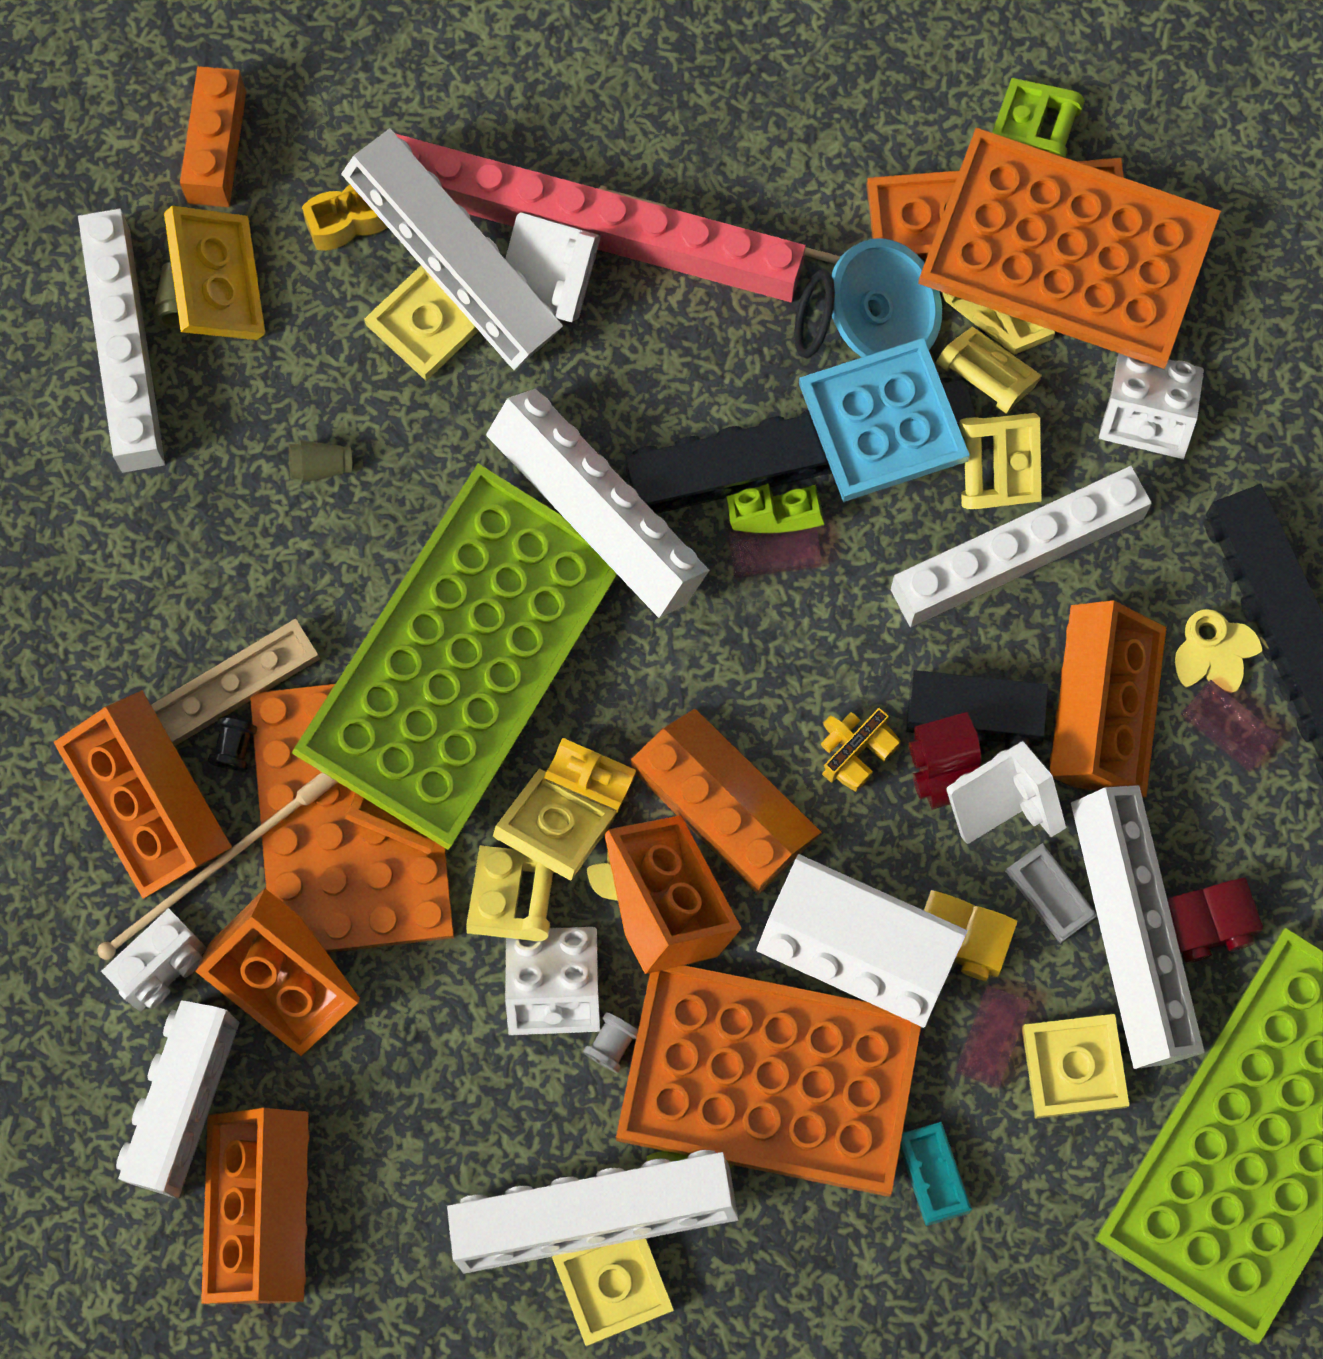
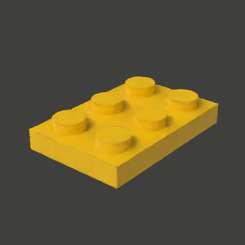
(214, 273)

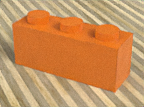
(213, 136)

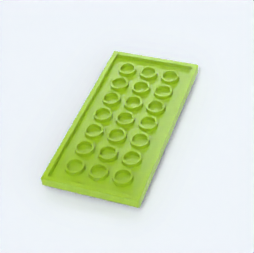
(458, 658)
(1236, 1173)

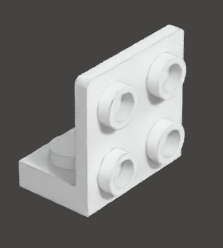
(553, 261)
(1153, 406)
(1002, 789)
(155, 961)
(553, 983)

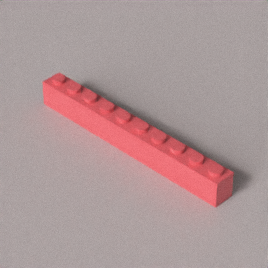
(625, 224)

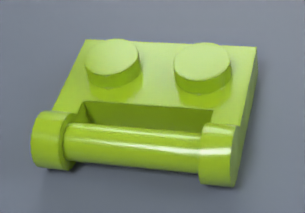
(1025, 111)

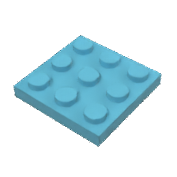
(883, 419)

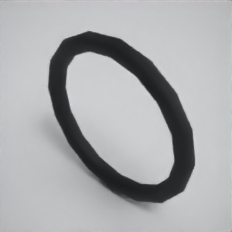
(827, 315)

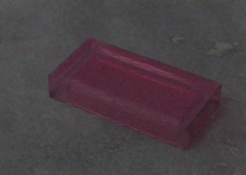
(773, 552)
(1230, 725)
(992, 1037)

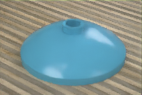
(885, 279)

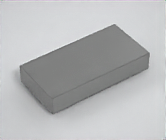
(1051, 893)

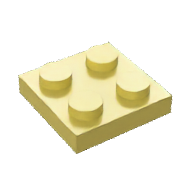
(421, 323)
(553, 826)
(1075, 1066)
(612, 1288)

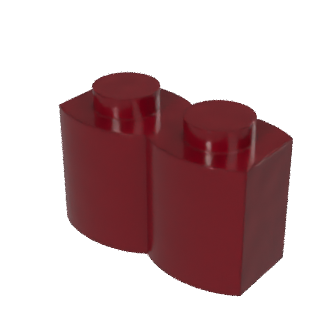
(943, 754)
(1214, 919)

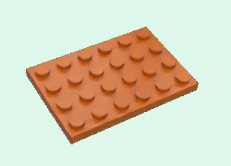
(1069, 247)
(334, 873)
(770, 1078)

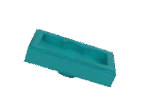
(934, 1174)

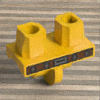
(872, 734)
(590, 775)

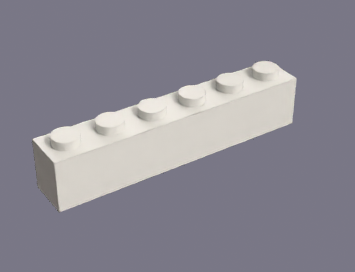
(451, 248)
(121, 341)
(597, 502)
(1020, 546)
(1137, 927)
(592, 1211)

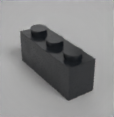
(997, 707)

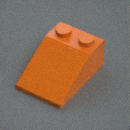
(668, 895)
(278, 973)

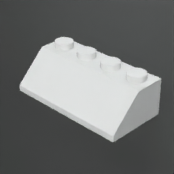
(861, 940)
(178, 1098)

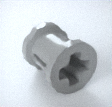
(611, 1042)

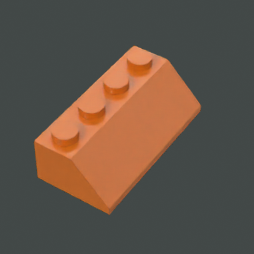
(1107, 697)
(142, 793)
(724, 799)
(255, 1207)

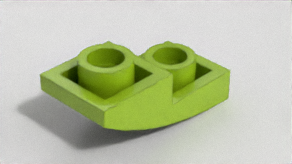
(760, 512)

